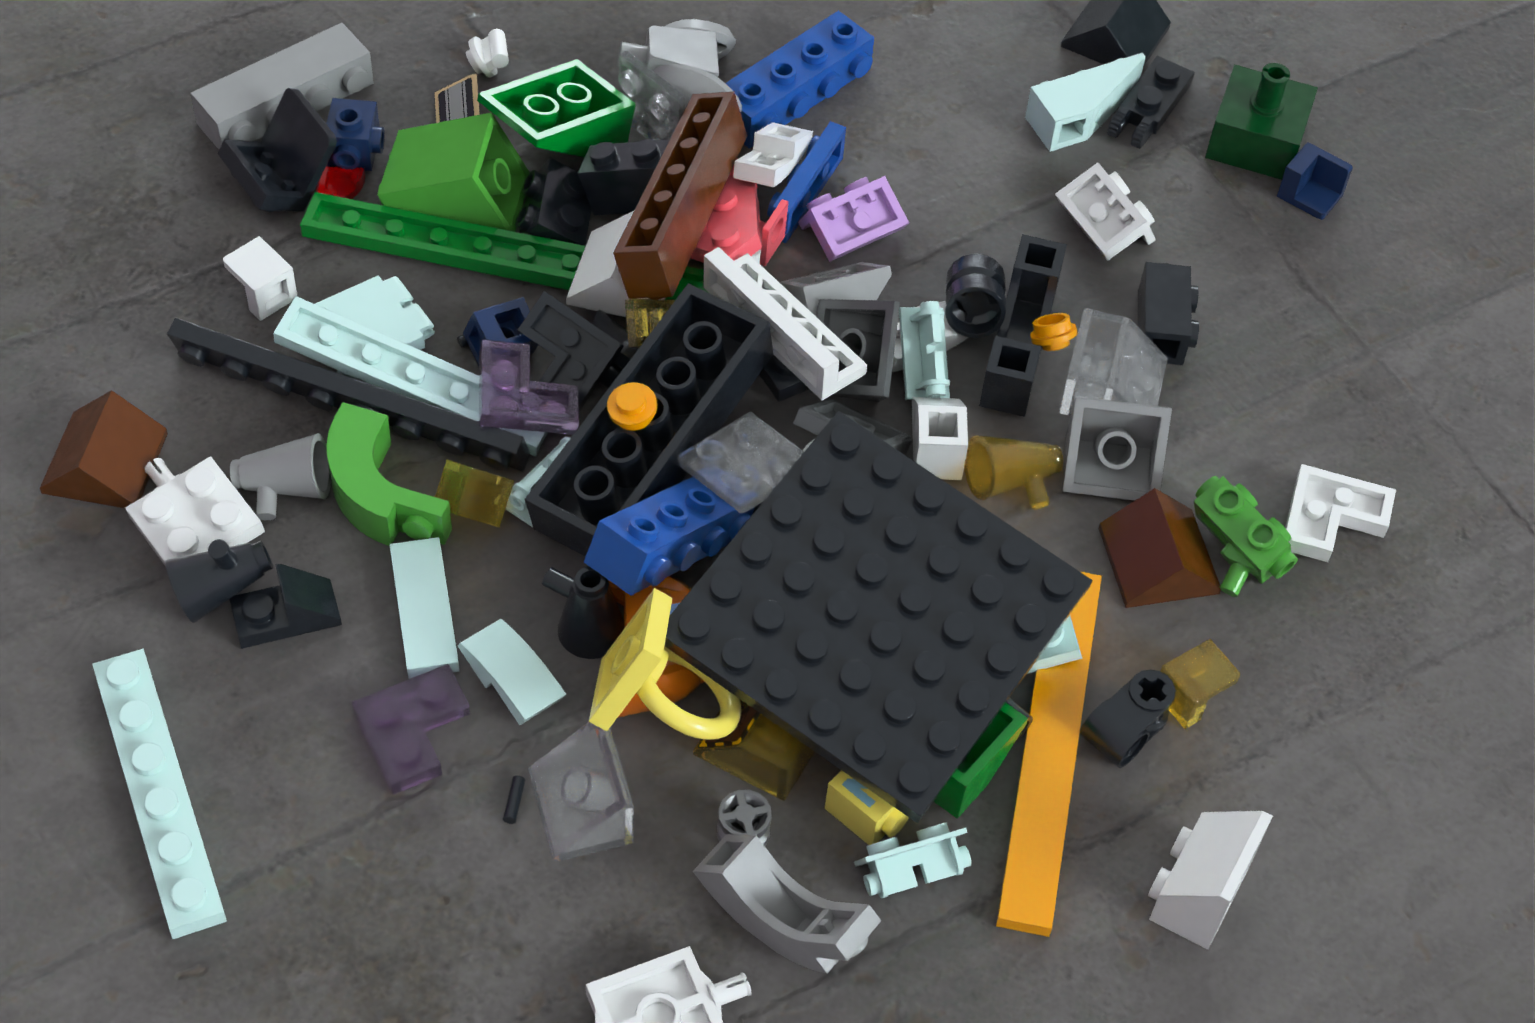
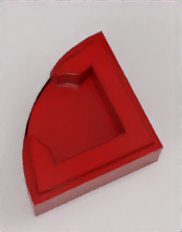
(341, 182)

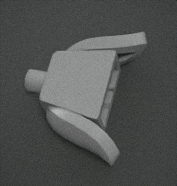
(686, 55)

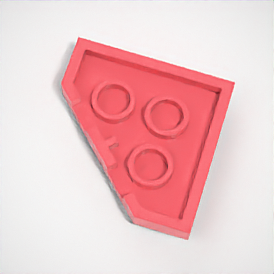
(733, 222)

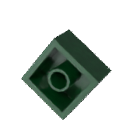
(1261, 120)

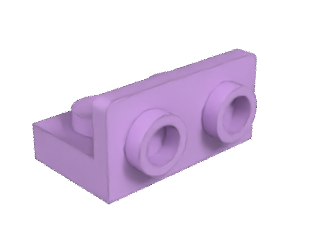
(855, 218)

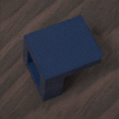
(1314, 181)

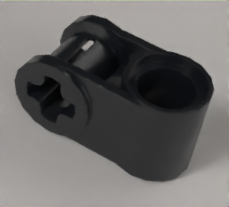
(1130, 717)

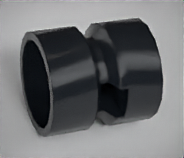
(975, 296)

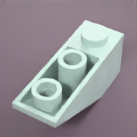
(1078, 104)

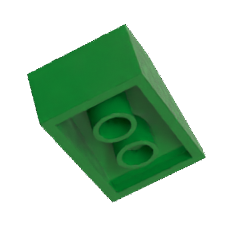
(563, 109)

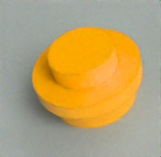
(1053, 331)
(632, 406)

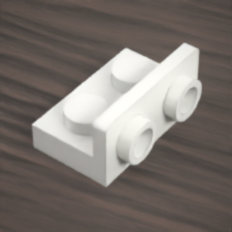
(1105, 212)

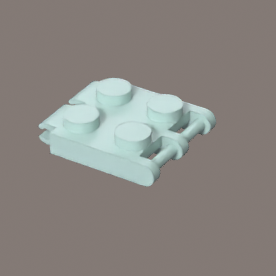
(384, 308)

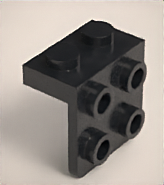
(289, 159)

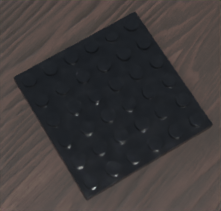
(875, 614)

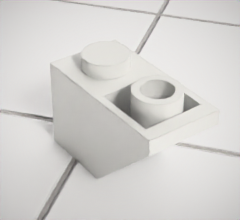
(940, 435)

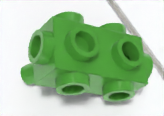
(1249, 539)

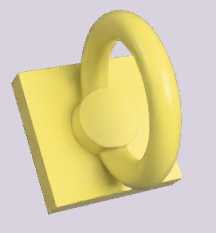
(636, 665)

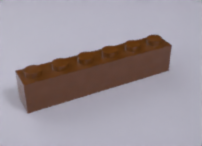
(680, 196)

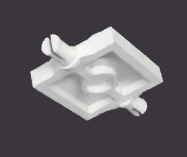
(192, 511)
(664, 992)

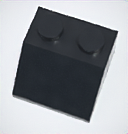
(618, 174)

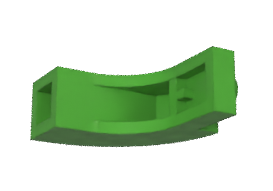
(368, 500)

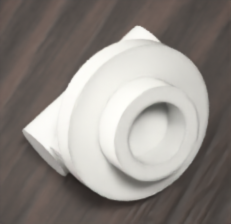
(488, 53)

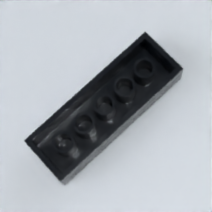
(699, 369)

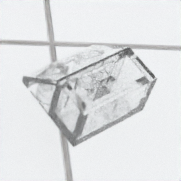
(1113, 362)

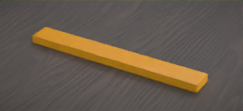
(1046, 783)

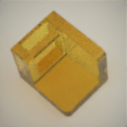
(474, 492)
(1197, 678)

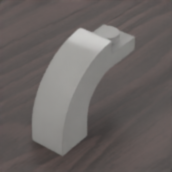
(779, 909)

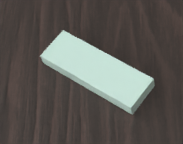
(423, 606)

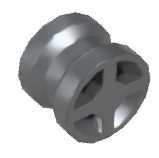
(748, 810)

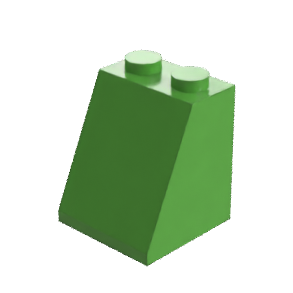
(456, 172)

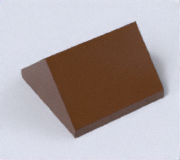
(105, 453)
(1158, 552)

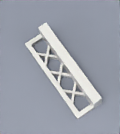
(791, 330)

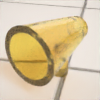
(1005, 464)

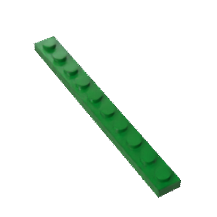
(451, 242)

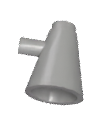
(286, 469)

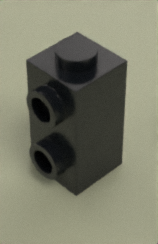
(1166, 309)

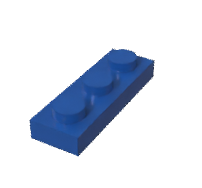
(811, 176)

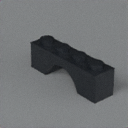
(1029, 296)

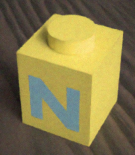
(862, 809)

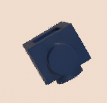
(496, 324)

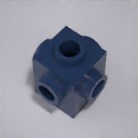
(356, 133)

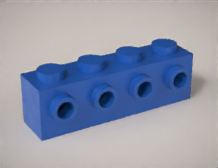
(802, 73)
(662, 535)

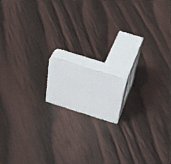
(265, 275)

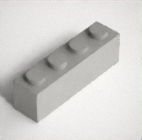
(245, 101)

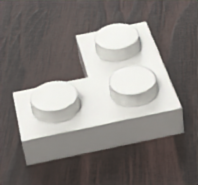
(1328, 500)

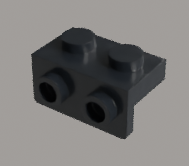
(555, 204)

